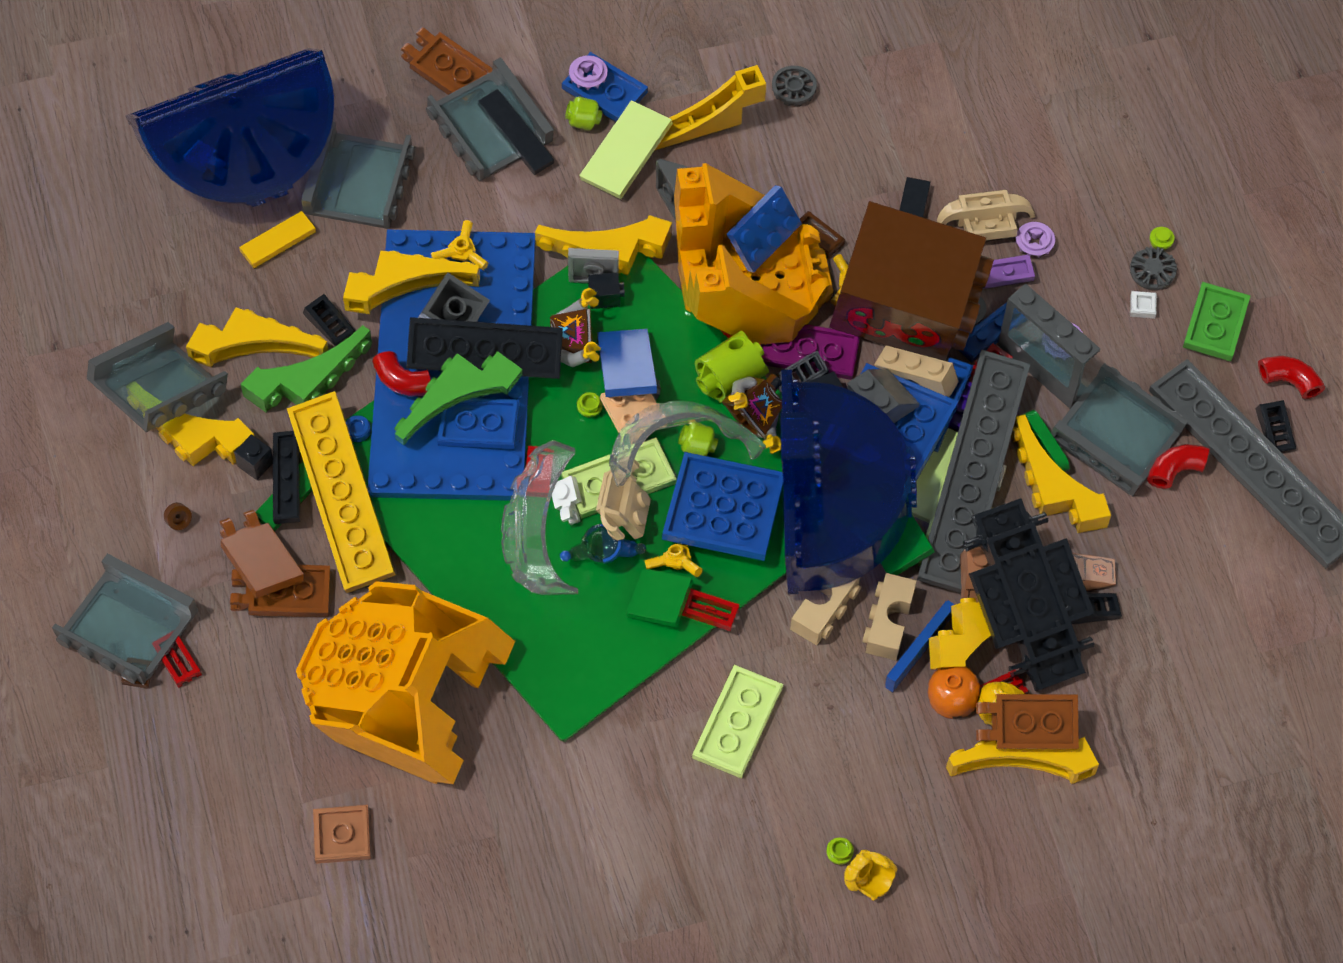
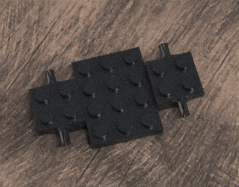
(1030, 593)

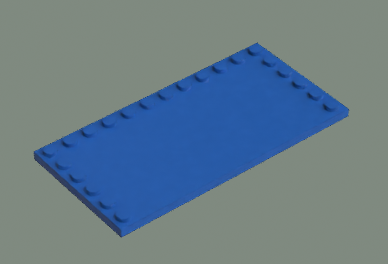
(421, 466)

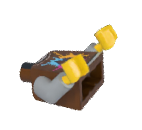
(576, 325)
(757, 407)

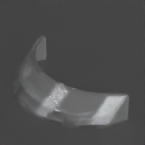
(670, 415)
(526, 521)

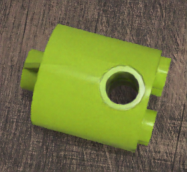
(729, 362)

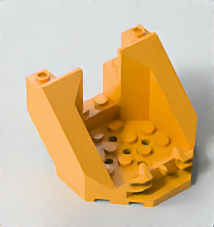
(714, 277)
(390, 705)

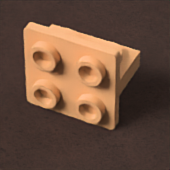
(623, 408)

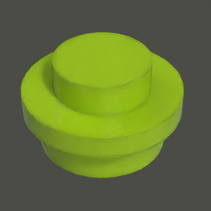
(1161, 237)
(589, 404)
(840, 851)

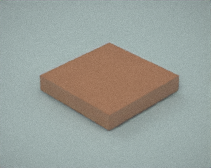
(341, 834)

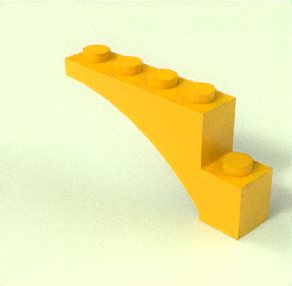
(719, 109)
(647, 237)
(399, 275)
(250, 334)
(198, 437)
(1053, 488)
(954, 646)
(1067, 763)

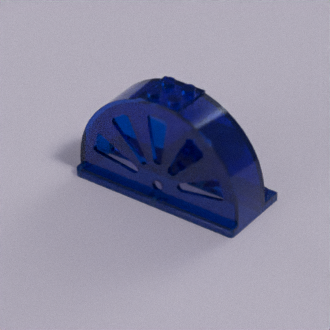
(242, 131)
(842, 482)

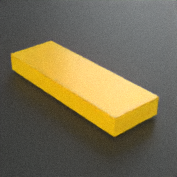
(277, 239)

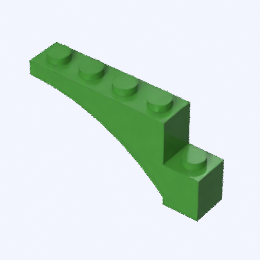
(307, 378)
(457, 384)

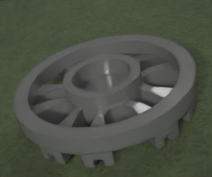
(794, 85)
(1153, 268)

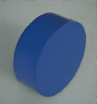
(358, 428)

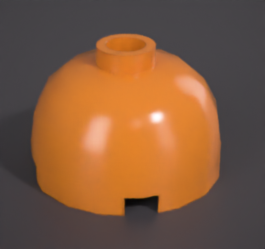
(954, 691)

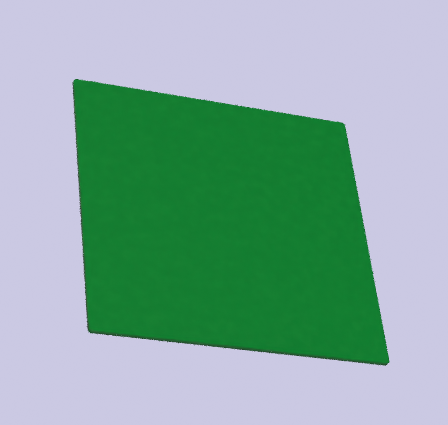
(581, 649)

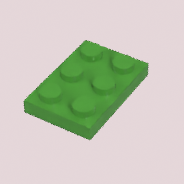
(1216, 321)

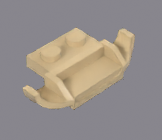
(987, 213)
(623, 506)

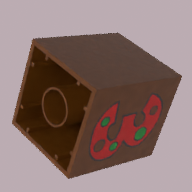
(912, 283)

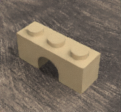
(924, 370)
(894, 596)
(816, 620)

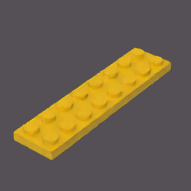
(341, 492)

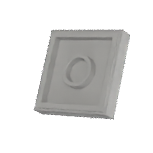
(589, 262)

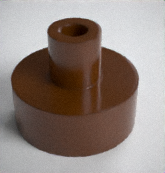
(177, 516)

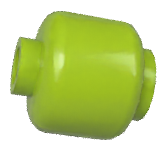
(583, 113)
(697, 439)

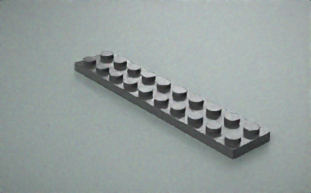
(1254, 461)
(974, 464)

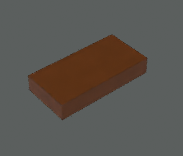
(830, 240)

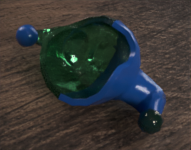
(601, 548)

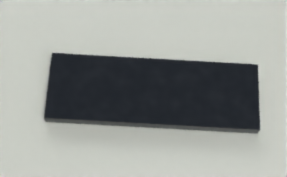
(530, 347)

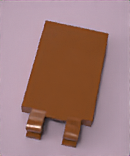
(443, 62)
(259, 556)
(302, 599)
(1031, 721)

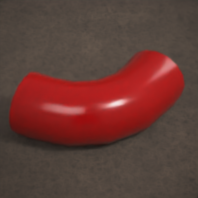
(1291, 371)
(399, 379)
(1176, 460)

